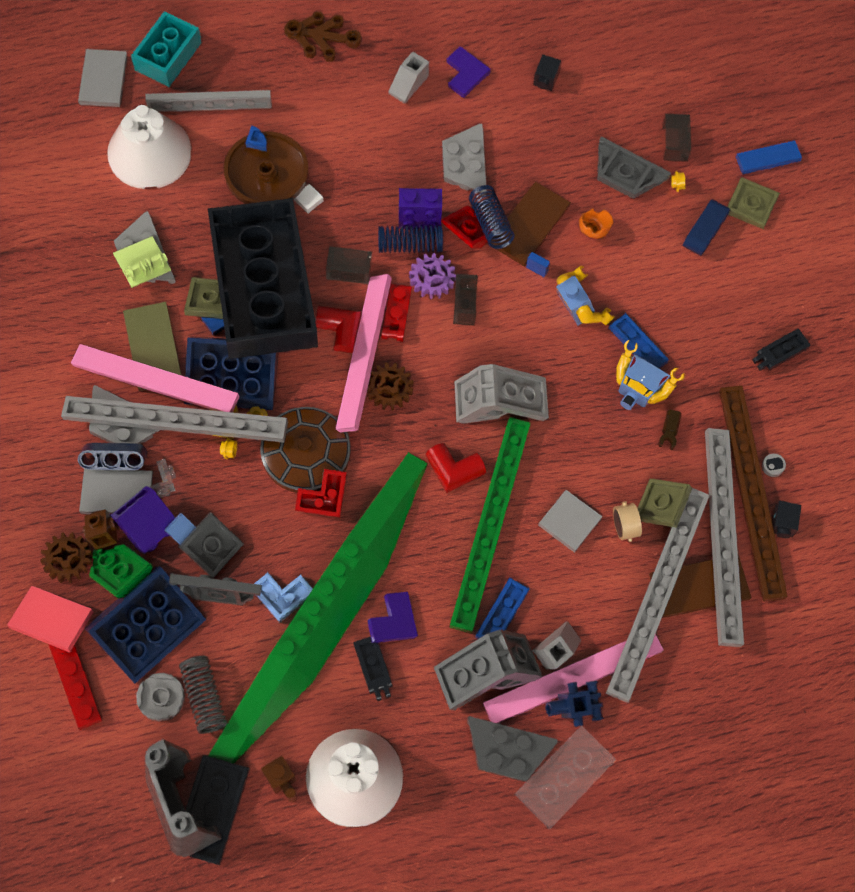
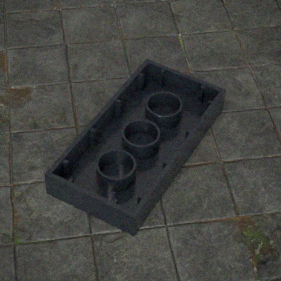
(262, 278)

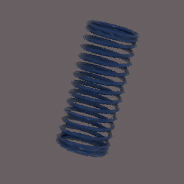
(487, 201)
(382, 238)

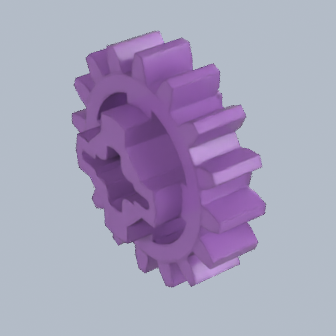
(431, 273)

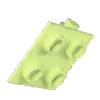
(142, 261)

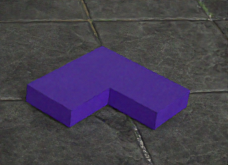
(470, 71)
(398, 623)

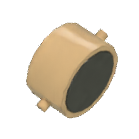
(627, 521)

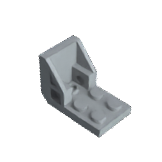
(498, 390)

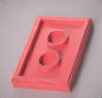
(50, 618)

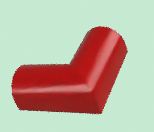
(342, 321)
(452, 473)
(326, 501)

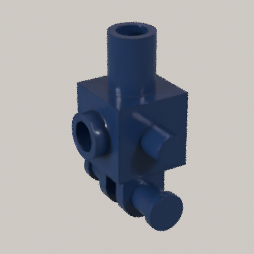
(577, 703)

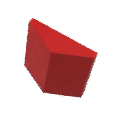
(466, 227)

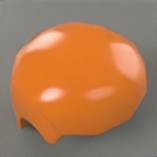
(596, 224)

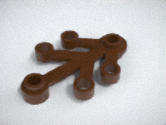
(320, 34)

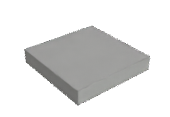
(570, 521)

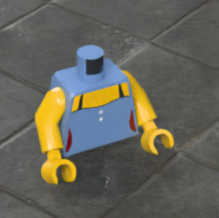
(577, 300)
(642, 381)

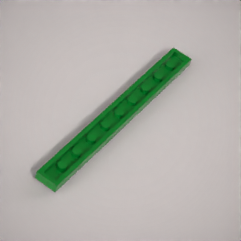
(489, 526)

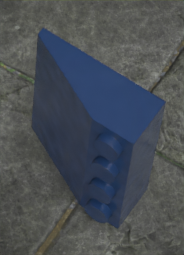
(248, 376)
(145, 624)

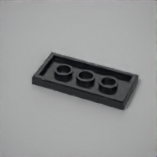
(216, 801)

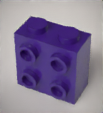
(420, 207)
(144, 519)

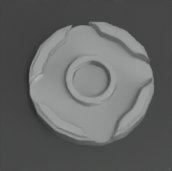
(160, 697)

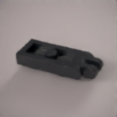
(781, 350)
(373, 667)

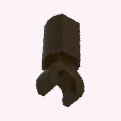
(670, 428)

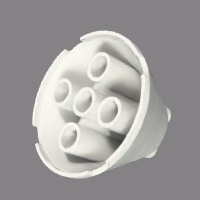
(148, 149)
(359, 797)

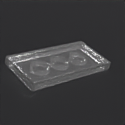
(565, 777)

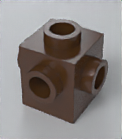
(100, 529)

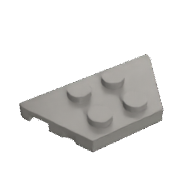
(465, 159)
(138, 231)
(117, 433)

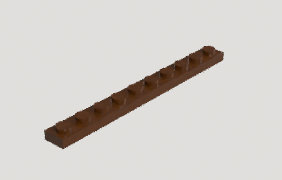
(753, 494)

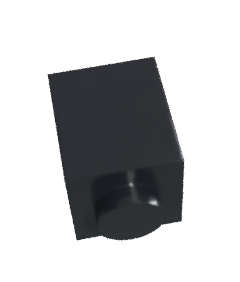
(547, 72)
(786, 519)

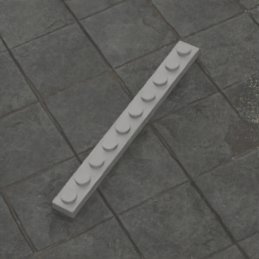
(175, 419)
(724, 538)
(656, 598)

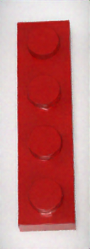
(76, 687)

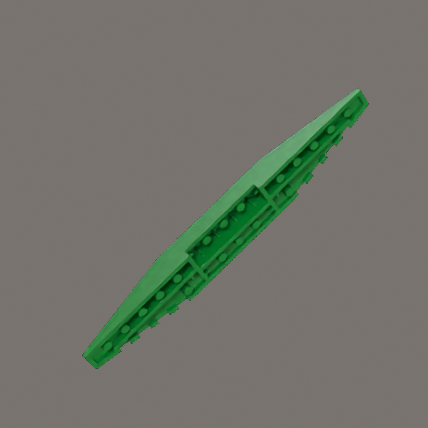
(324, 614)

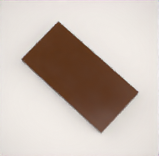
(532, 222)
(696, 589)

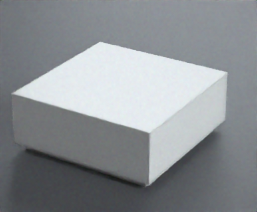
(309, 198)

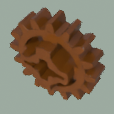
(393, 378)
(57, 557)

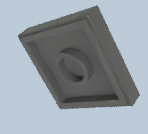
(211, 545)

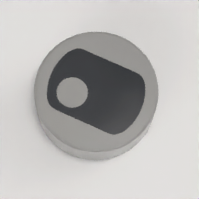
(773, 465)

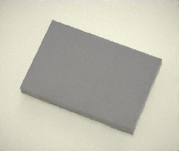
(103, 78)
(111, 488)

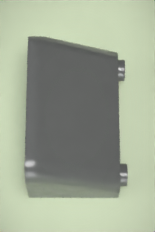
(162, 770)

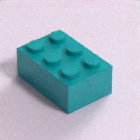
(166, 49)

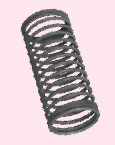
(202, 661)

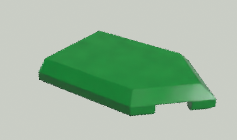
(119, 569)

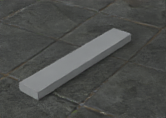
(209, 100)

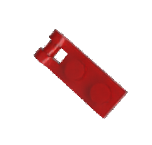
(396, 312)

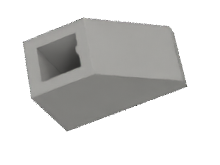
(409, 77)
(557, 647)

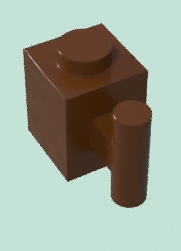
(280, 777)

